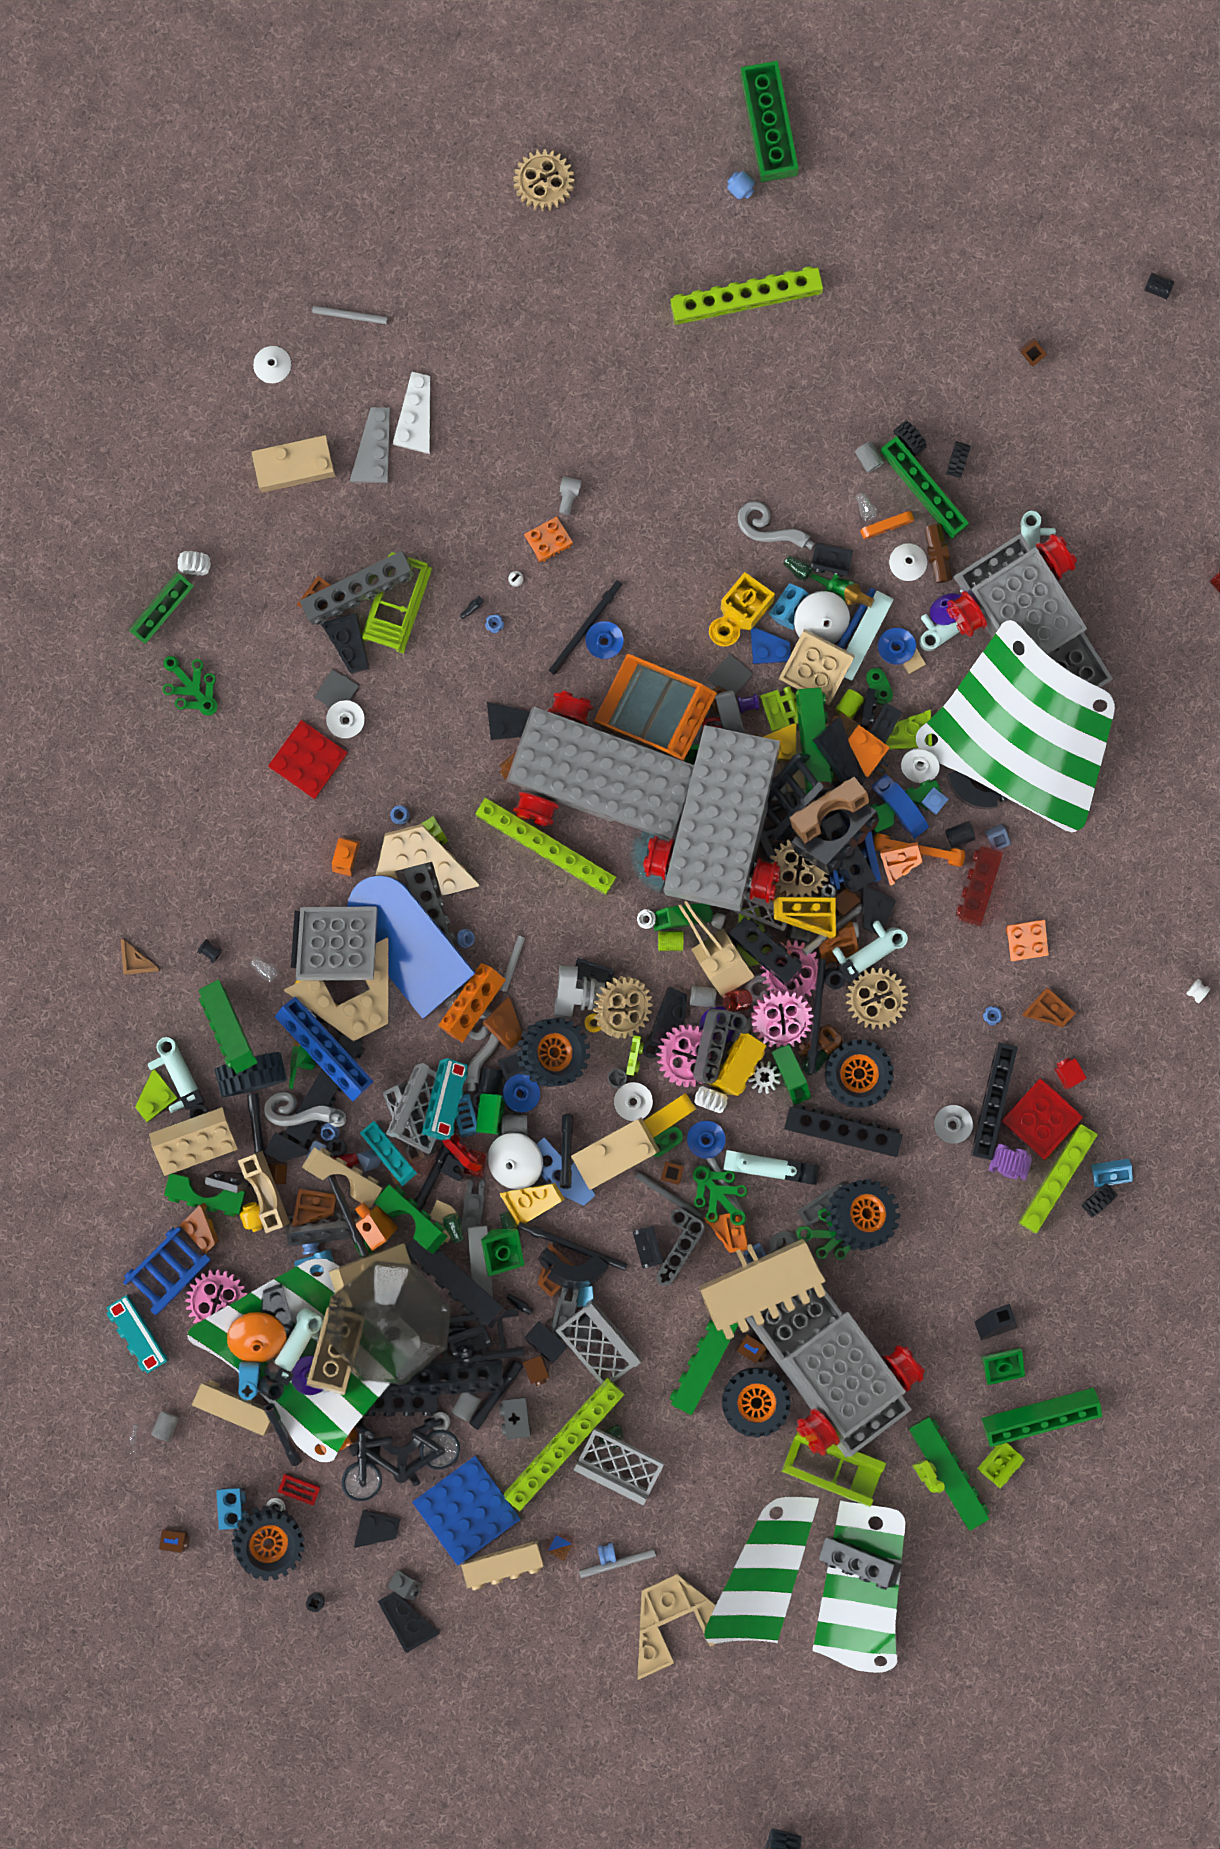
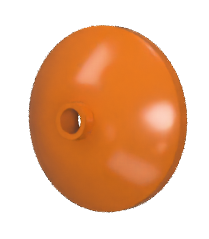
(259, 1330)

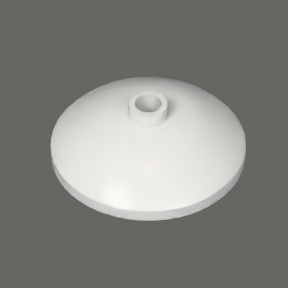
(816, 610)
(522, 1154)

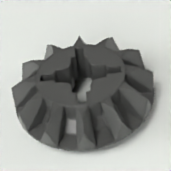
(777, 1240)

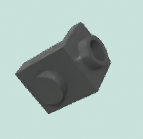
(405, 1585)

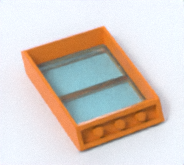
(655, 707)

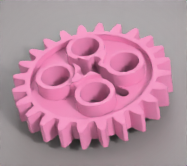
(808, 963)
(799, 1015)
(682, 1071)
(200, 1294)

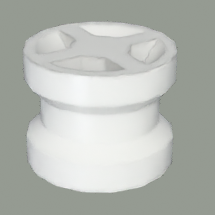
(1198, 990)

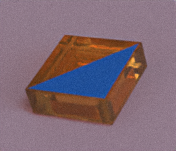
(559, 1547)

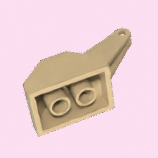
(719, 957)

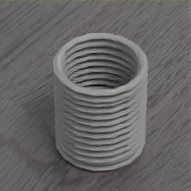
(869, 456)
(703, 996)
(514, 1124)
(466, 1406)
(165, 1426)

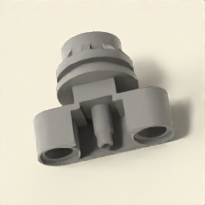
(575, 992)

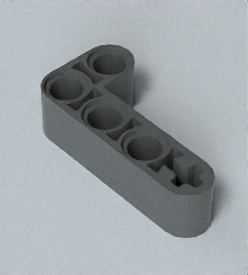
(729, 711)
(717, 1045)
(677, 1250)

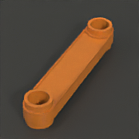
(955, 856)

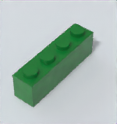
(161, 607)

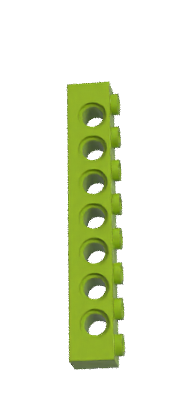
(739, 303)
(545, 846)
(563, 1444)

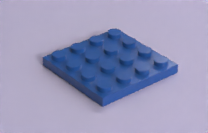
(466, 1510)

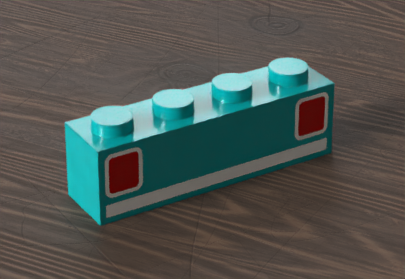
(445, 1099)
(137, 1334)

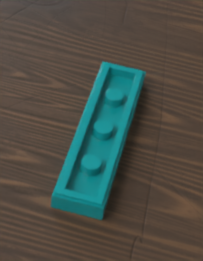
(388, 1153)

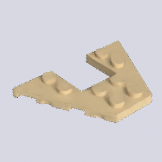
(417, 846)
(358, 1015)
(660, 1605)

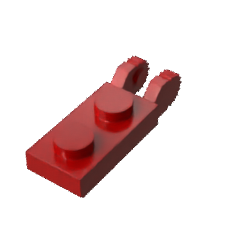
(459, 1150)

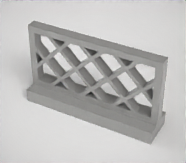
(406, 1105)
(613, 1335)
(608, 1477)

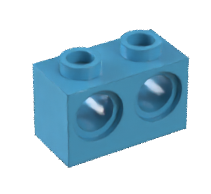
(787, 604)
(225, 1507)

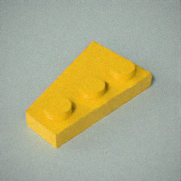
(531, 1201)

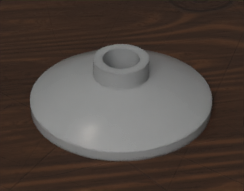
(963, 1124)

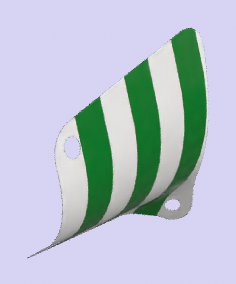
(1025, 730)
(308, 1418)
(854, 1615)

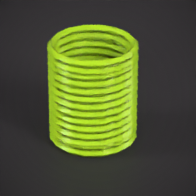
(850, 703)
(670, 941)

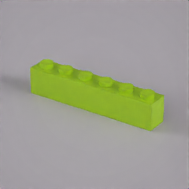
(1057, 1178)

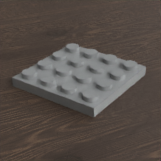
(336, 943)

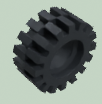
(910, 438)
(958, 459)
(1099, 1200)

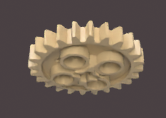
(552, 194)
(790, 887)
(883, 1015)
(623, 1024)

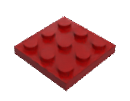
(307, 759)
(1042, 1119)

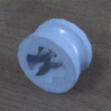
(310, 1248)

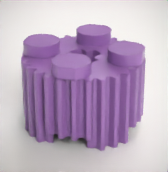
(1010, 1163)

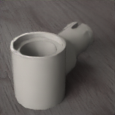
(569, 490)

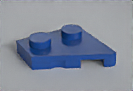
(768, 648)

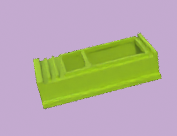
(389, 633)
(864, 1479)

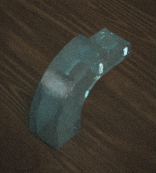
(638, 854)

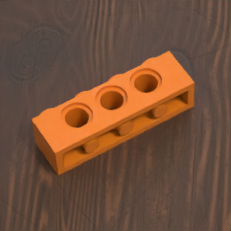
(471, 1002)

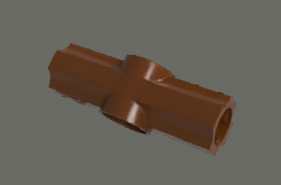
(938, 553)

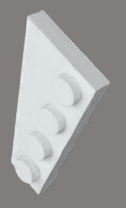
(414, 420)

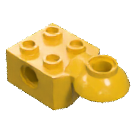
(741, 609)

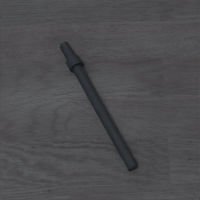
(607, 598)
(813, 1053)
(537, 1232)
(357, 1237)

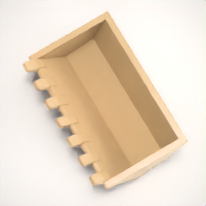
(762, 1286)

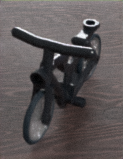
(363, 1479)

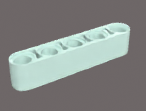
(867, 630)

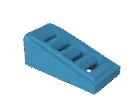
(472, 1130)

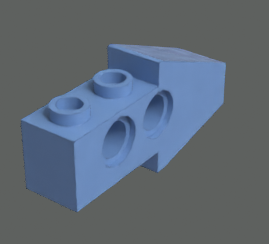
(579, 1190)

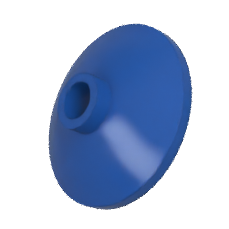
(604, 630)
(896, 637)
(529, 1090)
(706, 1130)

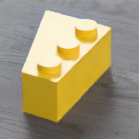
(808, 913)
(739, 1065)

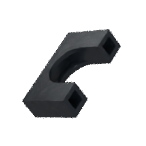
(830, 854)

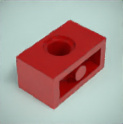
(1069, 1072)

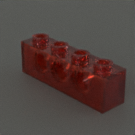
(992, 859)

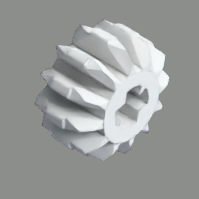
(194, 563)
(771, 1077)
(711, 1099)

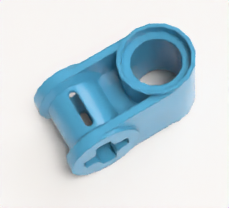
(248, 1376)

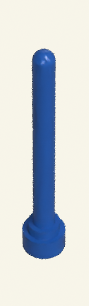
(854, 622)

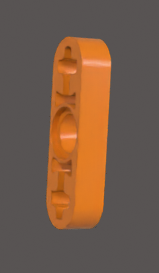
(890, 523)

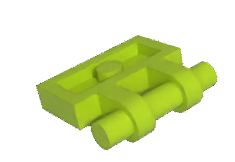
(775, 710)
(926, 1473)

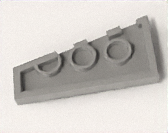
(373, 452)

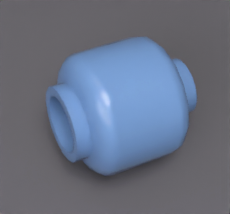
(741, 185)

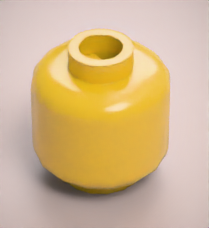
(250, 1216)

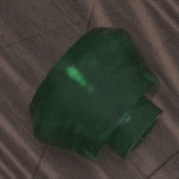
(615, 1431)

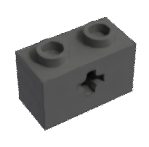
(517, 1406)

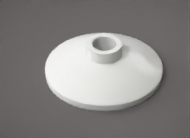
(274, 373)
(906, 571)
(338, 712)
(920, 772)
(630, 1091)

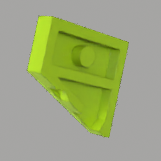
(633, 1064)
(154, 1097)

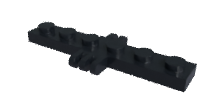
(882, 730)

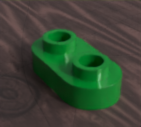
(880, 685)
(665, 1142)

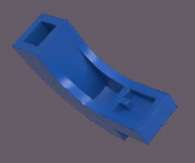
(902, 805)

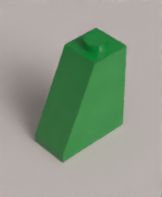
(674, 918)
(791, 1074)

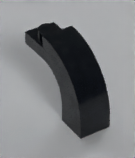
(970, 795)
(573, 1276)

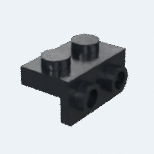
(831, 559)

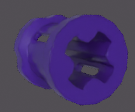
(748, 703)

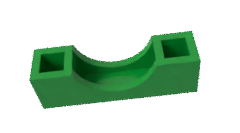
(886, 814)
(181, 1188)
(426, 1233)

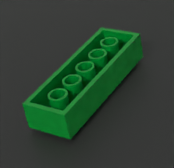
(769, 121)

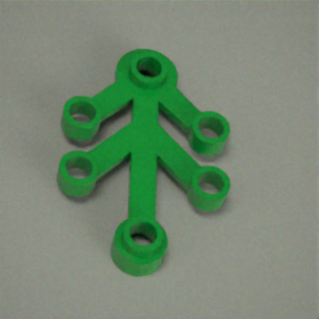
(192, 688)
(717, 1193)
(812, 1233)

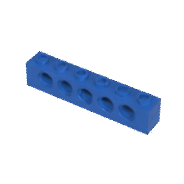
(324, 1048)

